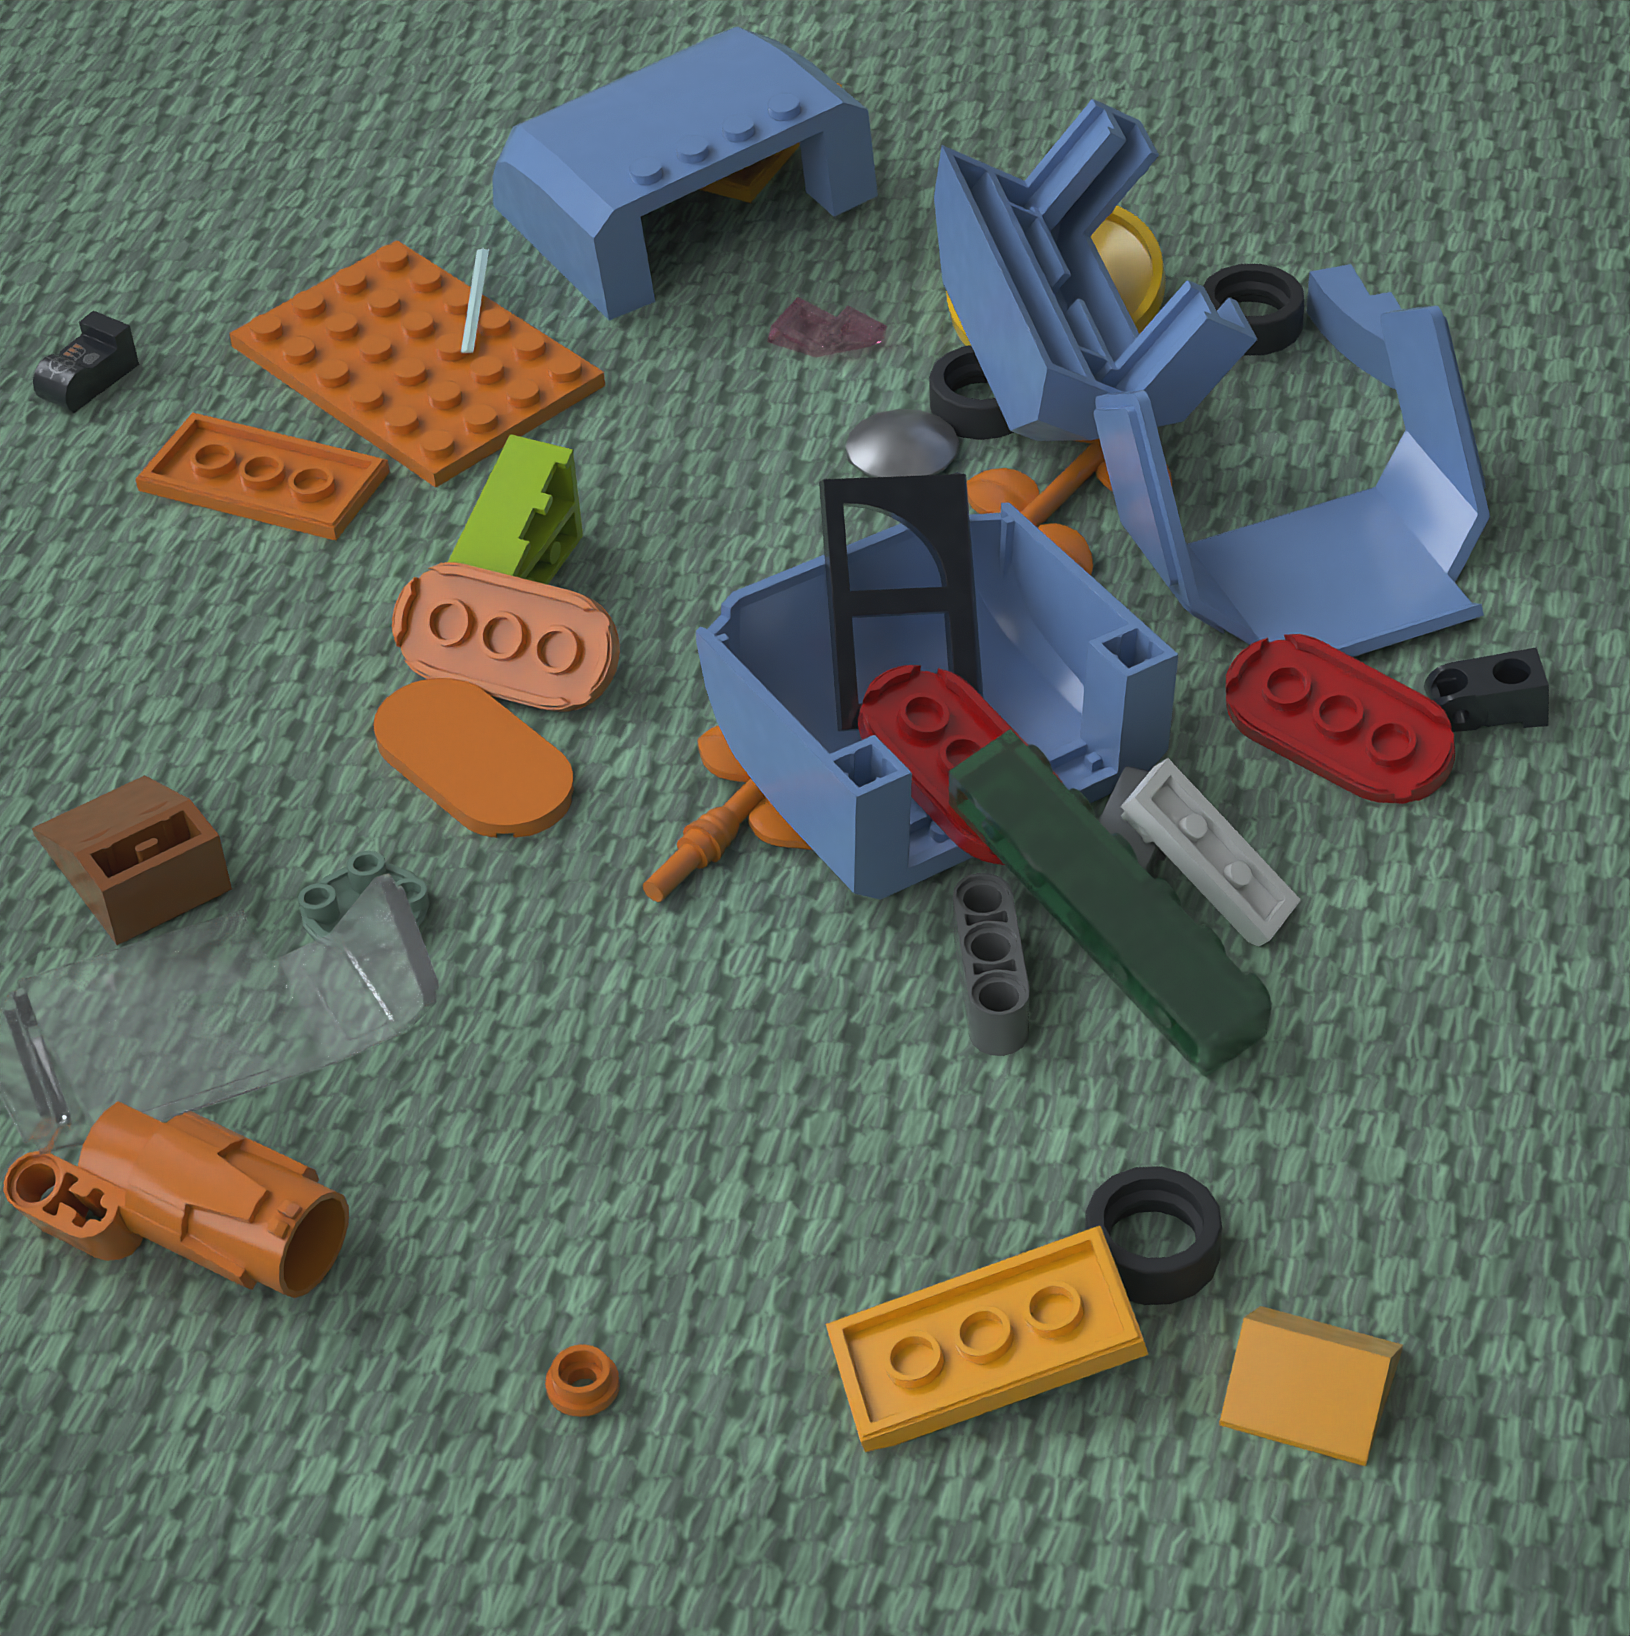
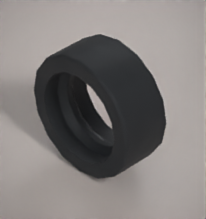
(1266, 286)
(967, 416)
(1168, 1192)

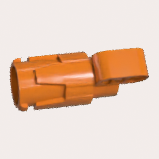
(190, 1192)

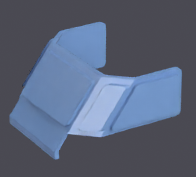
(1340, 570)

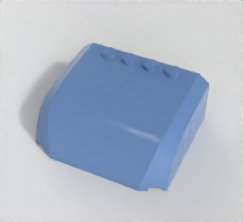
(606, 158)
(1055, 664)

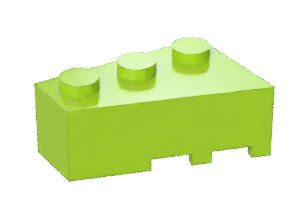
(525, 513)

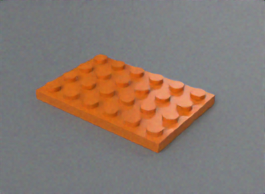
(388, 362)

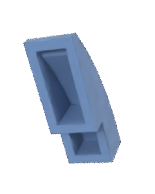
(1351, 318)

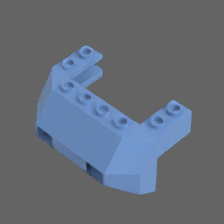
(1045, 303)

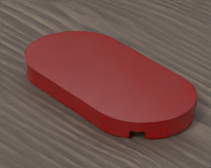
(1340, 719)
(932, 728)

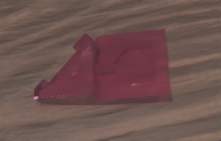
(820, 334)

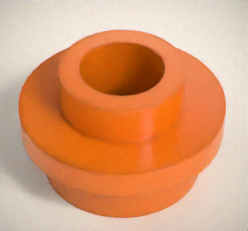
(576, 1364)

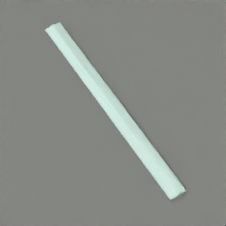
(474, 301)

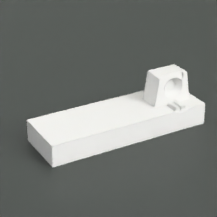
(1209, 852)

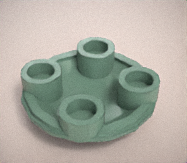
(329, 900)

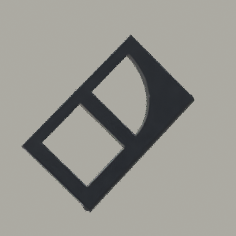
(937, 514)

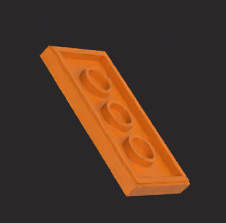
(263, 476)

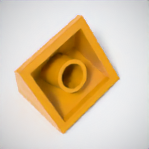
(1309, 1384)

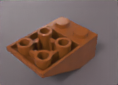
(137, 856)

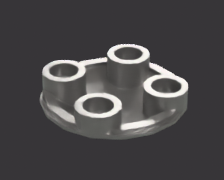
(902, 444)

